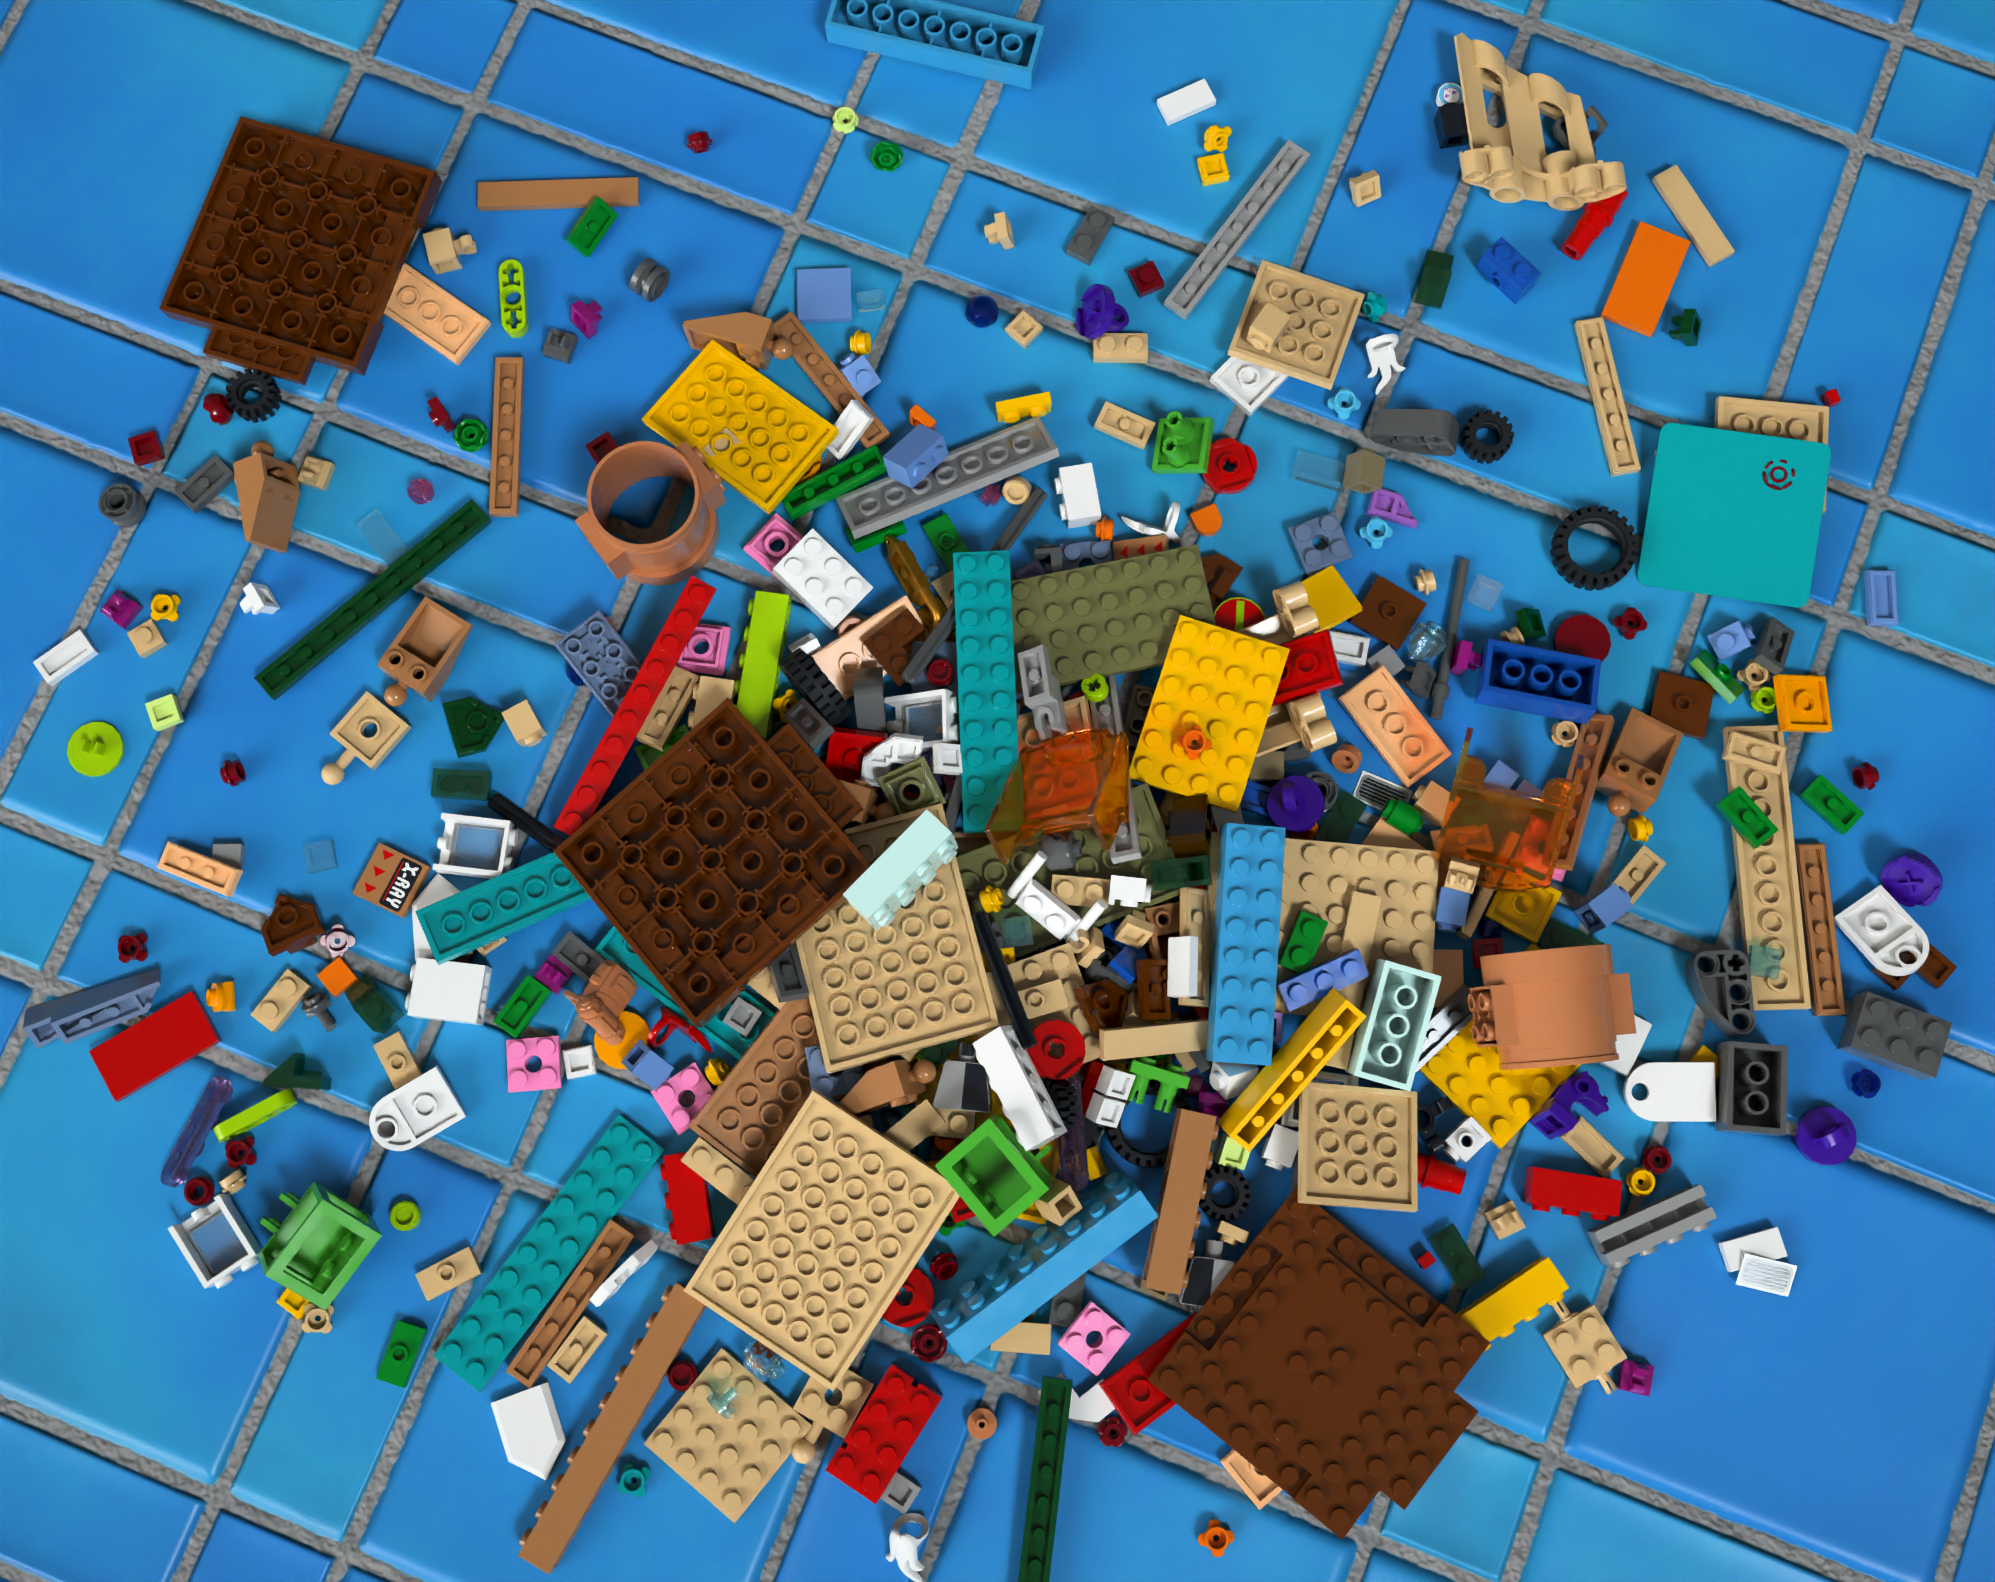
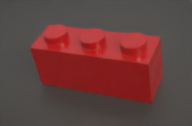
(1572, 1193)
(688, 1200)

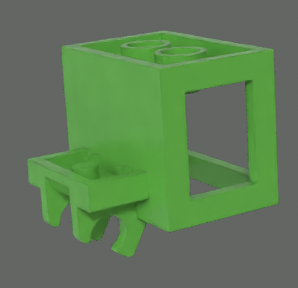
(996, 1174)
(317, 1244)

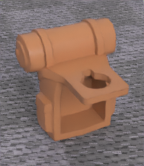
(604, 1001)

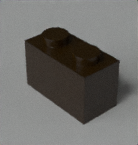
(1190, 826)

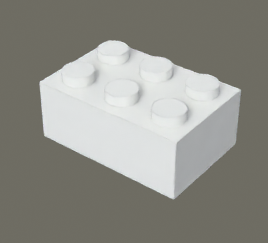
(822, 579)

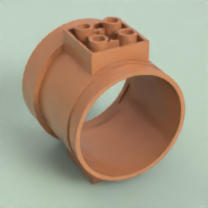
(675, 556)
(1552, 1007)

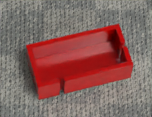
(884, 1433)

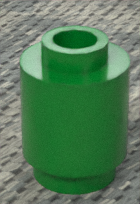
(1402, 816)

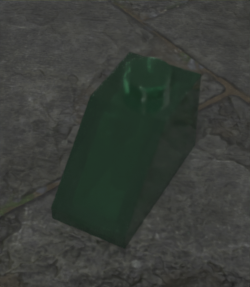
(373, 1004)

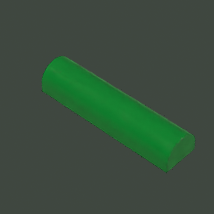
(834, 482)

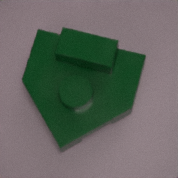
(471, 725)

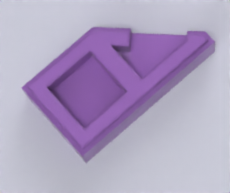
(1391, 508)

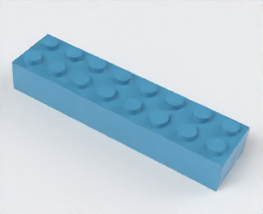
(940, 37)
(1245, 944)
(1042, 1266)

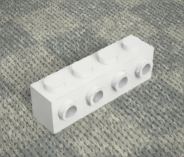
(1019, 1088)

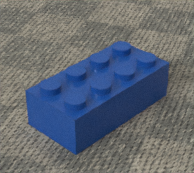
(1538, 681)

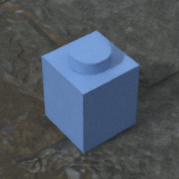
(1451, 909)
(647, 1065)

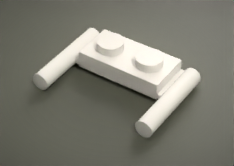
(1046, 907)

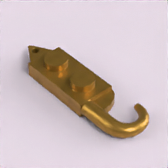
(912, 578)

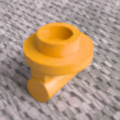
(221, 997)

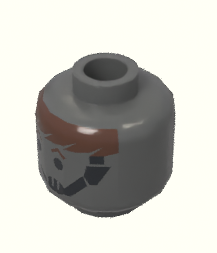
(1060, 849)

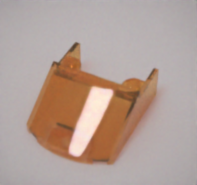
(1063, 787)
(1505, 829)

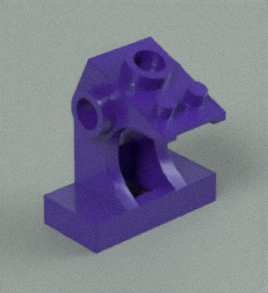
(1555, 1114)

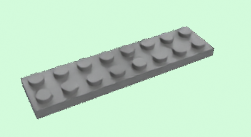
(959, 474)

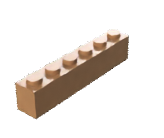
(1179, 1201)

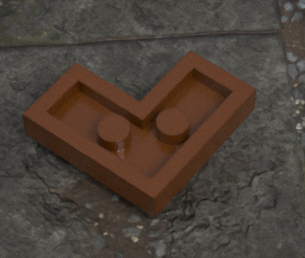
(889, 643)
(1933, 971)
(1152, 989)

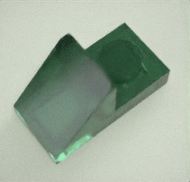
(1434, 279)
(1181, 872)
(290, 1075)

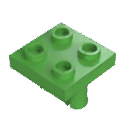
(1182, 444)
(1170, 1076)

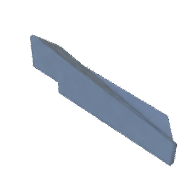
(91, 1009)

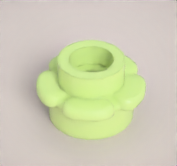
(842, 114)

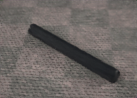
(524, 822)
(1004, 980)

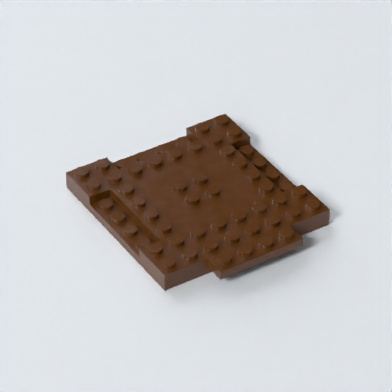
(298, 251)
(719, 857)
(1325, 1367)

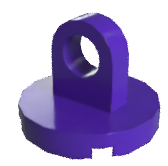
(1098, 313)
(1295, 803)
(1912, 879)
(1825, 1136)

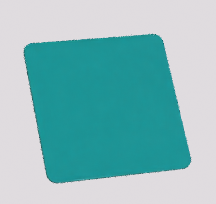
(1719, 524)

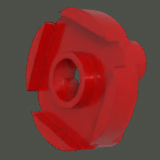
(1243, 474)
(1073, 1049)
(920, 1303)

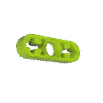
(519, 308)
(255, 1115)

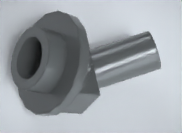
(316, 1005)

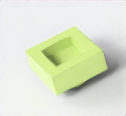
(164, 712)
(1231, 1153)

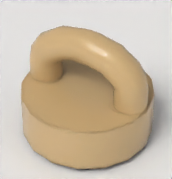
(1016, 490)

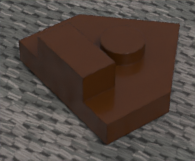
(1219, 576)
(291, 926)
(1103, 1004)

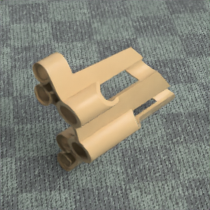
(1513, 157)
(1306, 716)

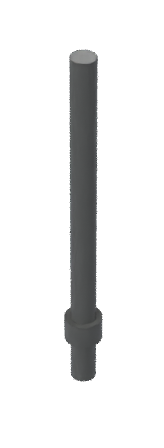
(1441, 689)

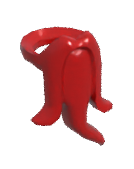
(675, 1022)

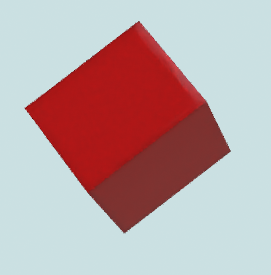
(1830, 398)
(1425, 1260)

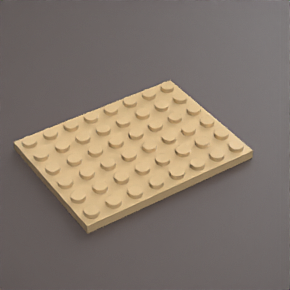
(1320, 882)
(905, 982)
(823, 1239)

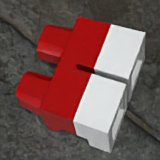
(1101, 1083)

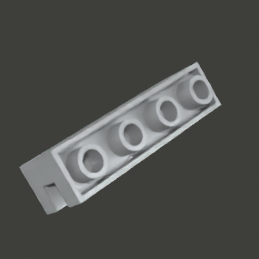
(1651, 1225)

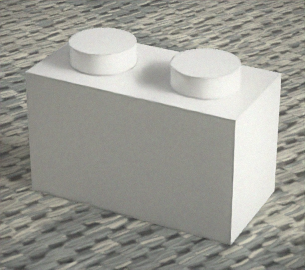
(1078, 495)

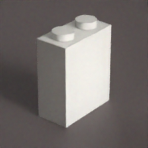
(448, 991)

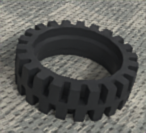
(1607, 519)
(815, 687)
(1133, 1155)

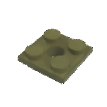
(917, 773)

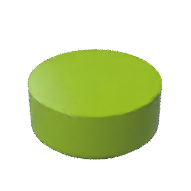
(405, 1216)

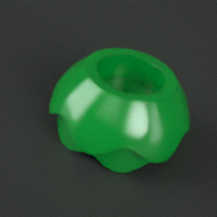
(883, 162)
(467, 428)

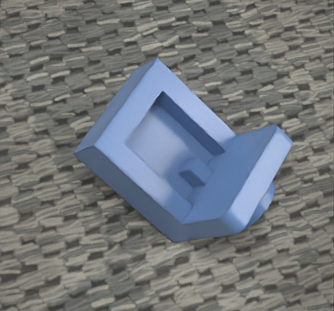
(859, 373)
(1732, 639)

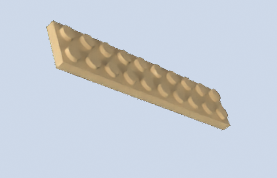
(1770, 882)

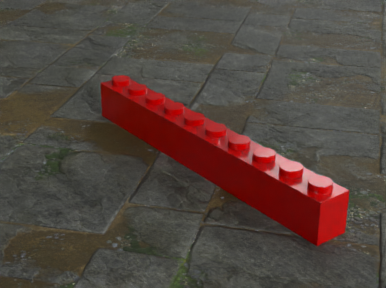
(636, 705)

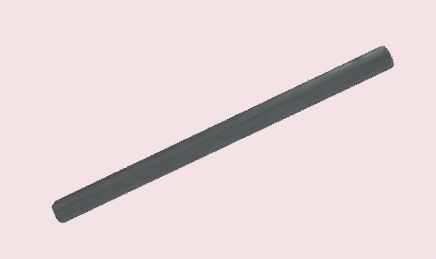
(948, 622)

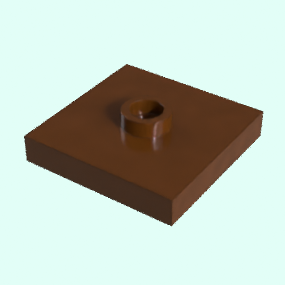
(1388, 613)
(1682, 704)

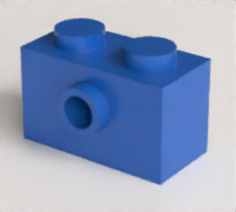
(1508, 270)

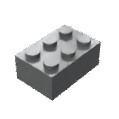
(1894, 1035)
(1751, 1088)

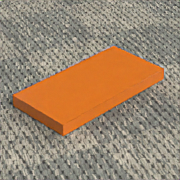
(1645, 279)

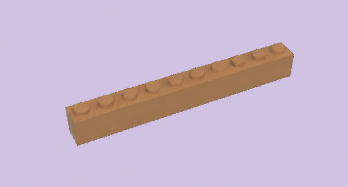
(612, 1430)

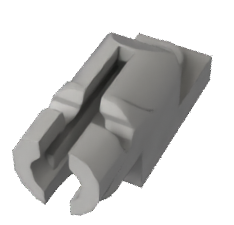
(1042, 692)

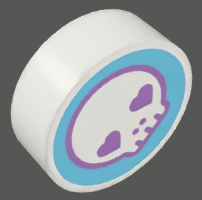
(1449, 93)

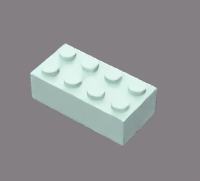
(902, 870)
(1395, 1026)

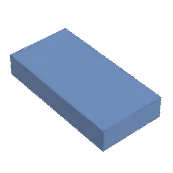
(1881, 598)

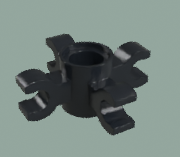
(1430, 1137)

